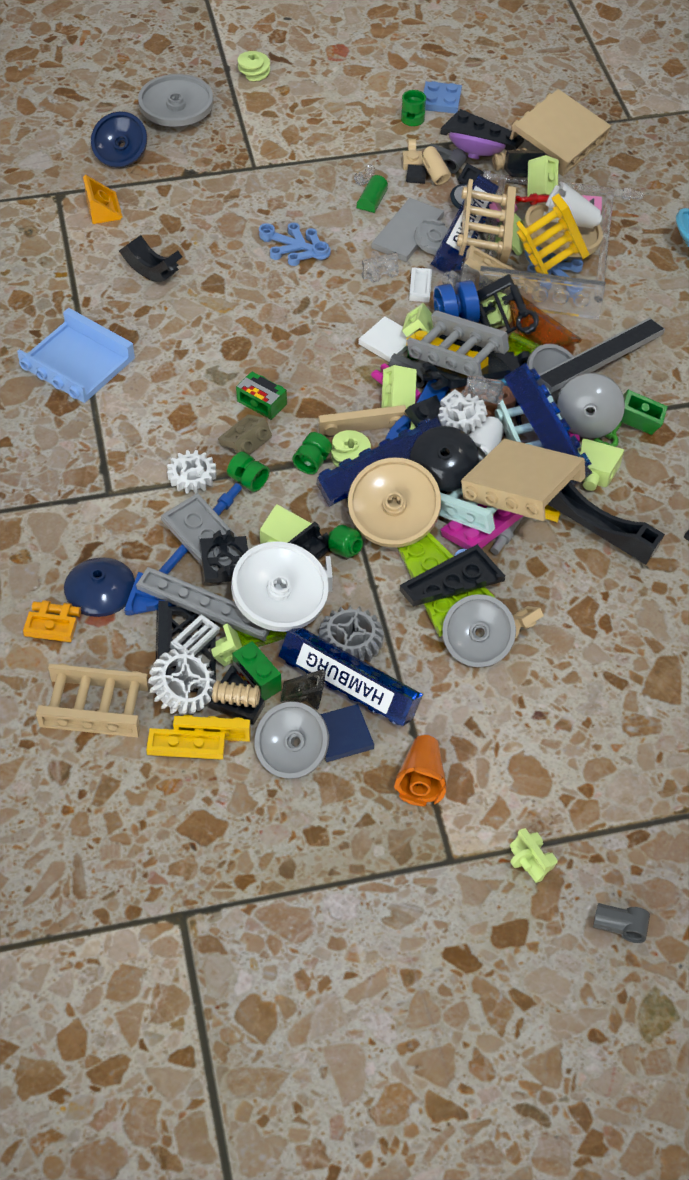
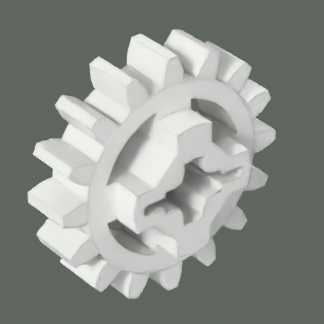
(463, 413)
(191, 471)

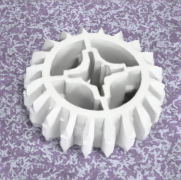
(191, 675)

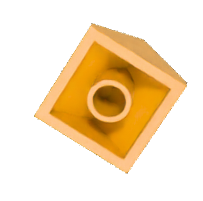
(101, 201)

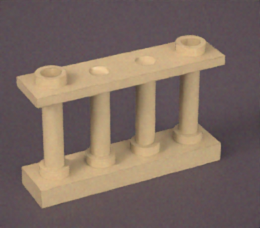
(505, 216)
(93, 721)

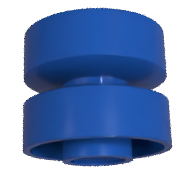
(459, 302)

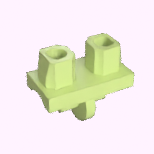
(530, 856)

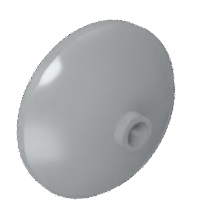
(546, 357)
(596, 392)
(473, 614)
(276, 740)

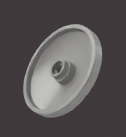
(175, 100)

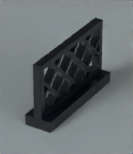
(165, 633)

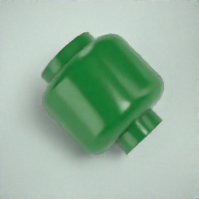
(345, 541)

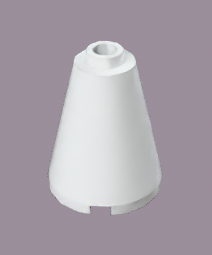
(583, 211)
(487, 436)

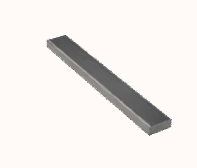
(601, 354)

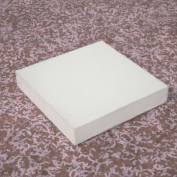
(385, 339)

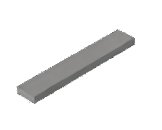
(198, 601)

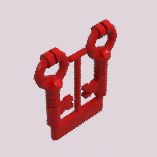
(533, 199)

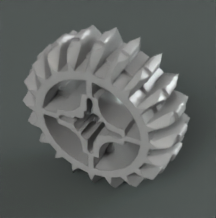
(353, 632)

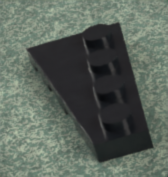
(472, 125)
(457, 575)

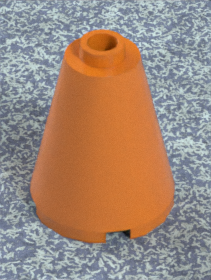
(422, 773)

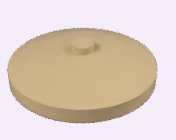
(591, 237)
(394, 502)

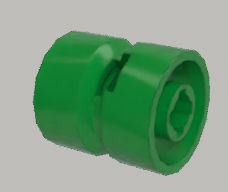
(413, 108)
(312, 453)
(248, 472)

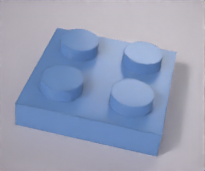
(442, 97)

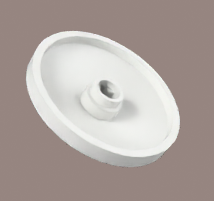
(279, 586)

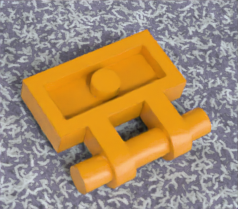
(51, 626)

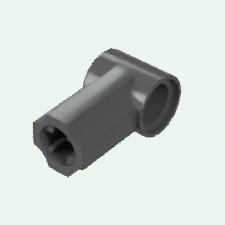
(452, 159)
(399, 360)
(629, 922)

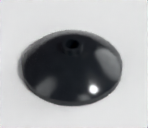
(449, 469)

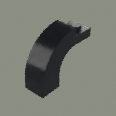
(147, 262)

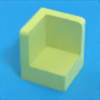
(226, 646)

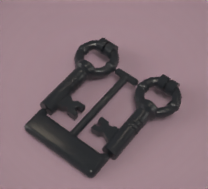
(515, 295)

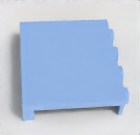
(78, 356)

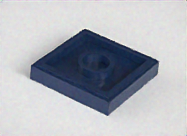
(346, 733)

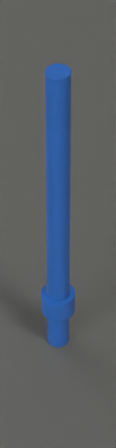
(224, 502)

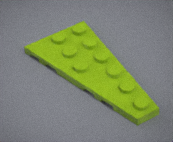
(424, 556)

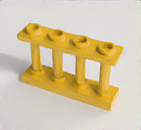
(571, 235)

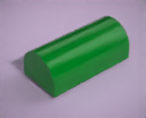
(373, 194)

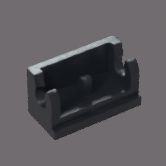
(312, 541)

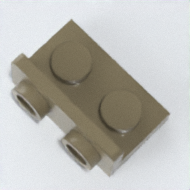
(246, 434)

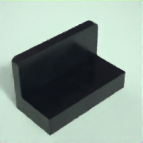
(517, 161)

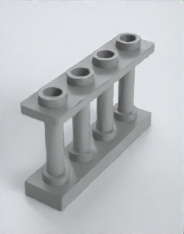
(461, 329)

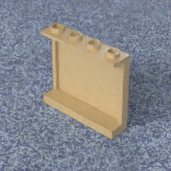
(562, 129)
(521, 478)

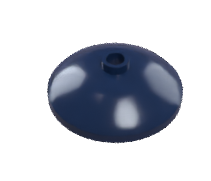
(112, 132)
(99, 595)

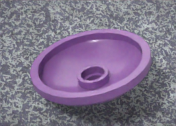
(476, 146)

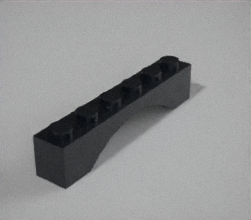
(632, 537)

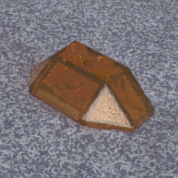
(548, 329)

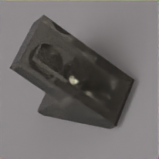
(304, 688)

